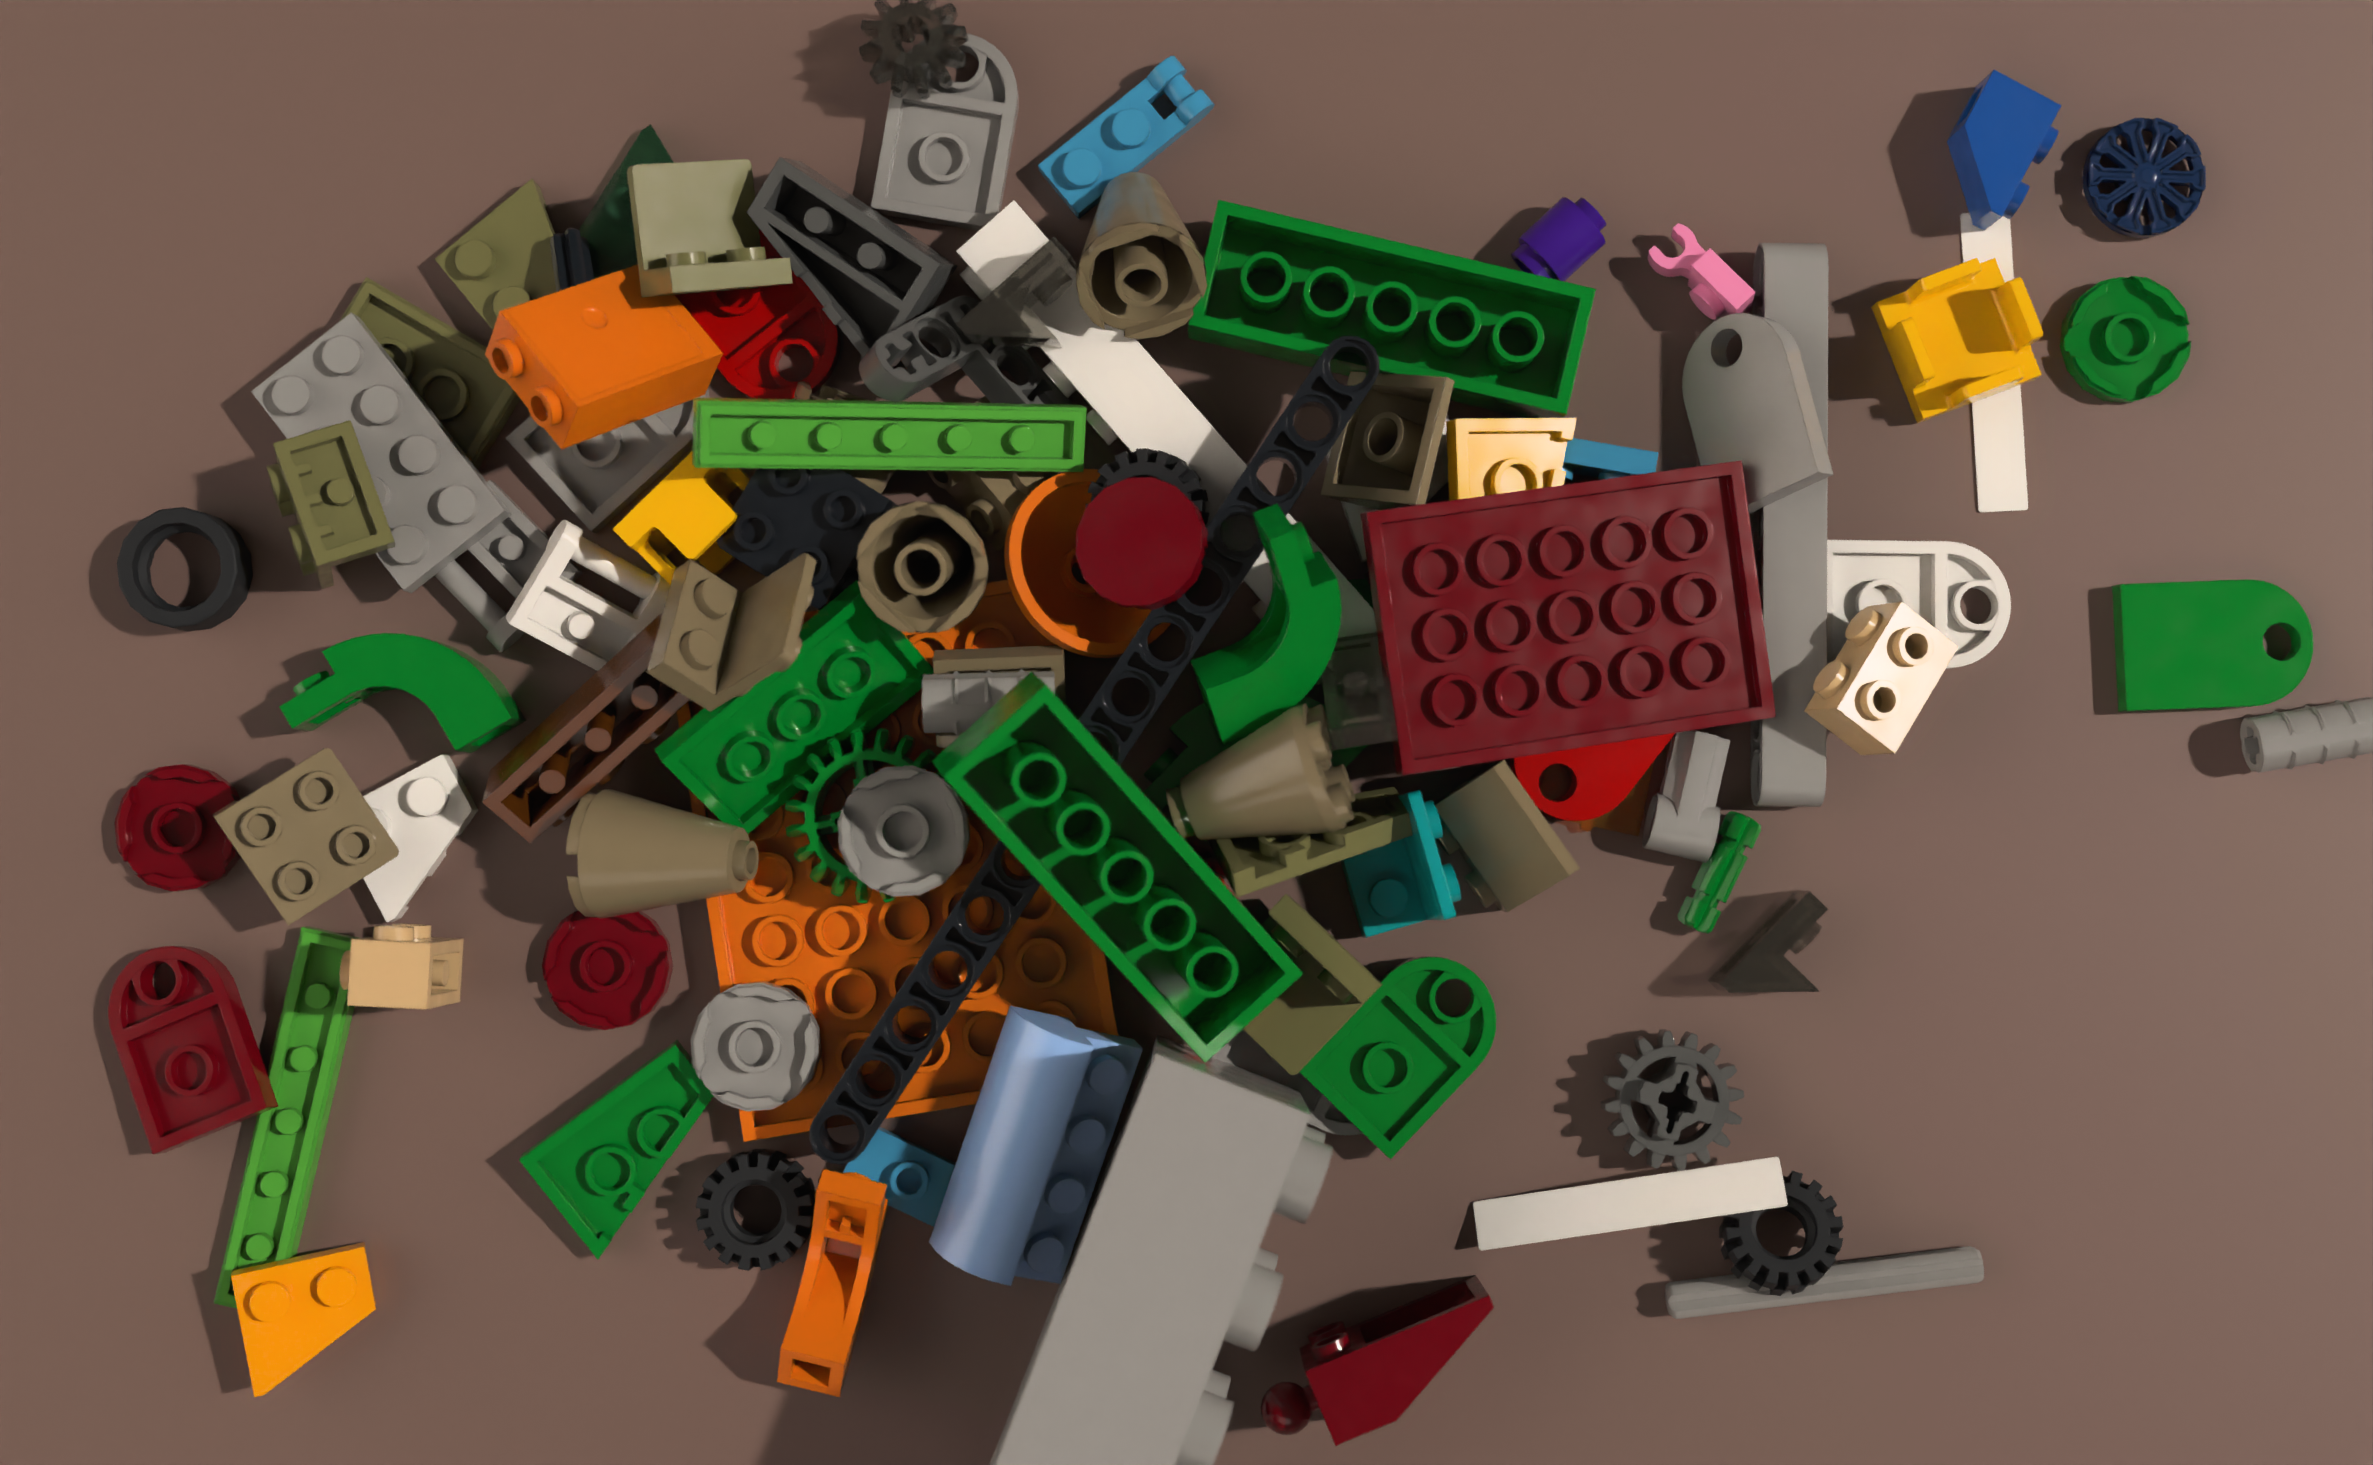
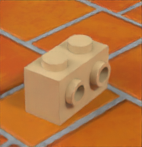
(1880, 678)
(402, 968)

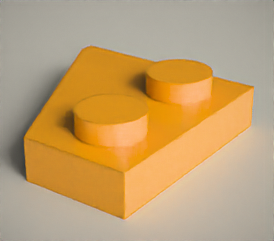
(299, 1308)

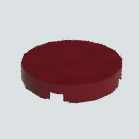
(1141, 543)
(170, 828)
(607, 968)

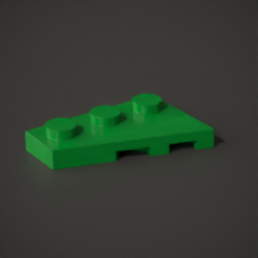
(617, 1144)

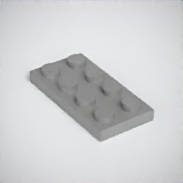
(421, 475)

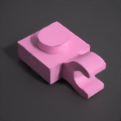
(1713, 283)

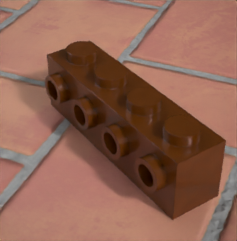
(583, 741)

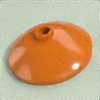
(1040, 575)

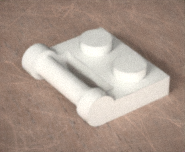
(573, 616)

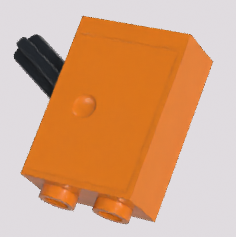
(599, 349)

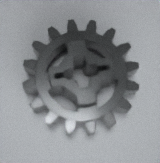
(1664, 1129)

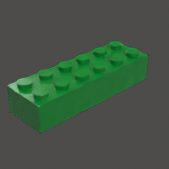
(1299, 285)
(1117, 866)

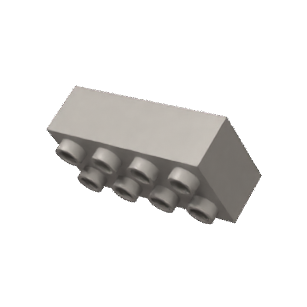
(1168, 1270)

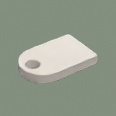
(1925, 578)

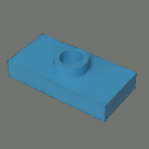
(913, 1174)

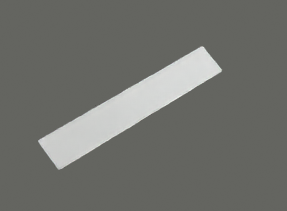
(1998, 417)
(1630, 1203)

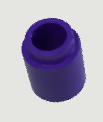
(1561, 240)

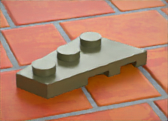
(504, 255)
(1267, 860)

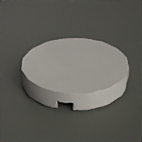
(903, 831)
(756, 1046)

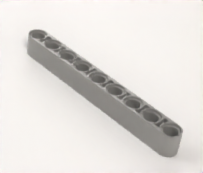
(1792, 549)

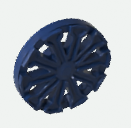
(2144, 177)

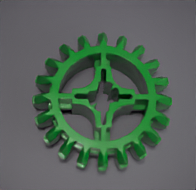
(820, 825)

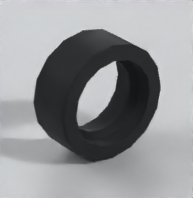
(138, 553)

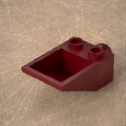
(1377, 1367)

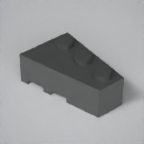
(848, 254)

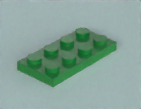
(751, 747)

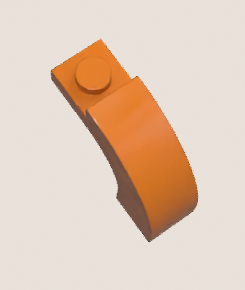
(834, 1282)

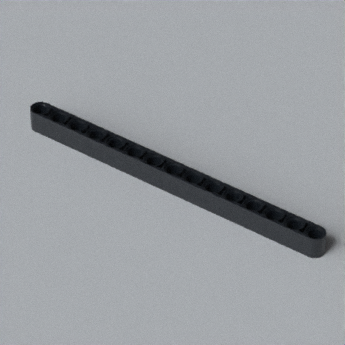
(994, 879)

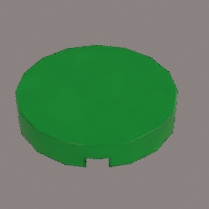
(2125, 339)

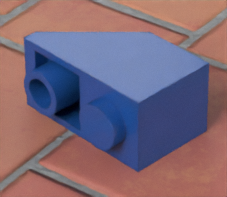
(1996, 142)

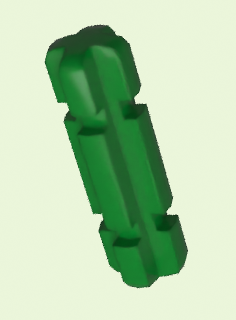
(1719, 873)

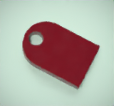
(187, 1053)

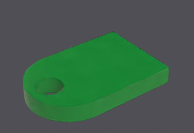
(2205, 644)
(1402, 1053)

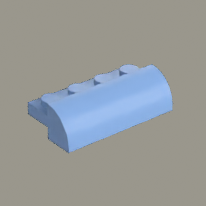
(1034, 1148)

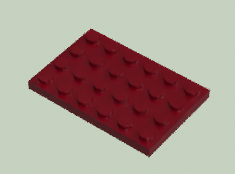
(1568, 616)

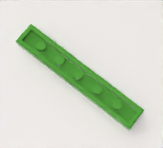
(887, 435)
(291, 1136)

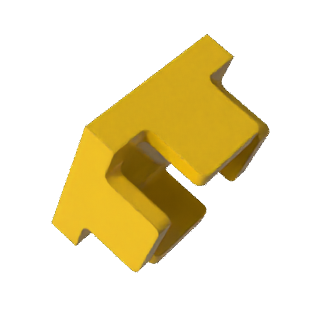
(1960, 337)
(687, 513)

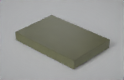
(441, 366)

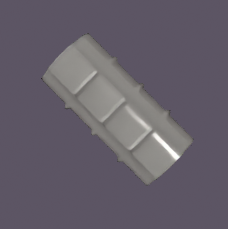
(960, 699)
(2308, 735)

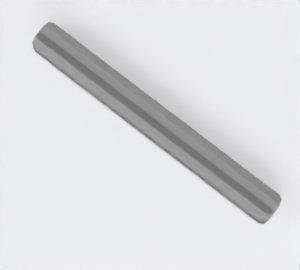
(1841, 1281)

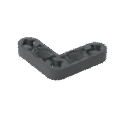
(956, 353)

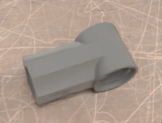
(1684, 812)

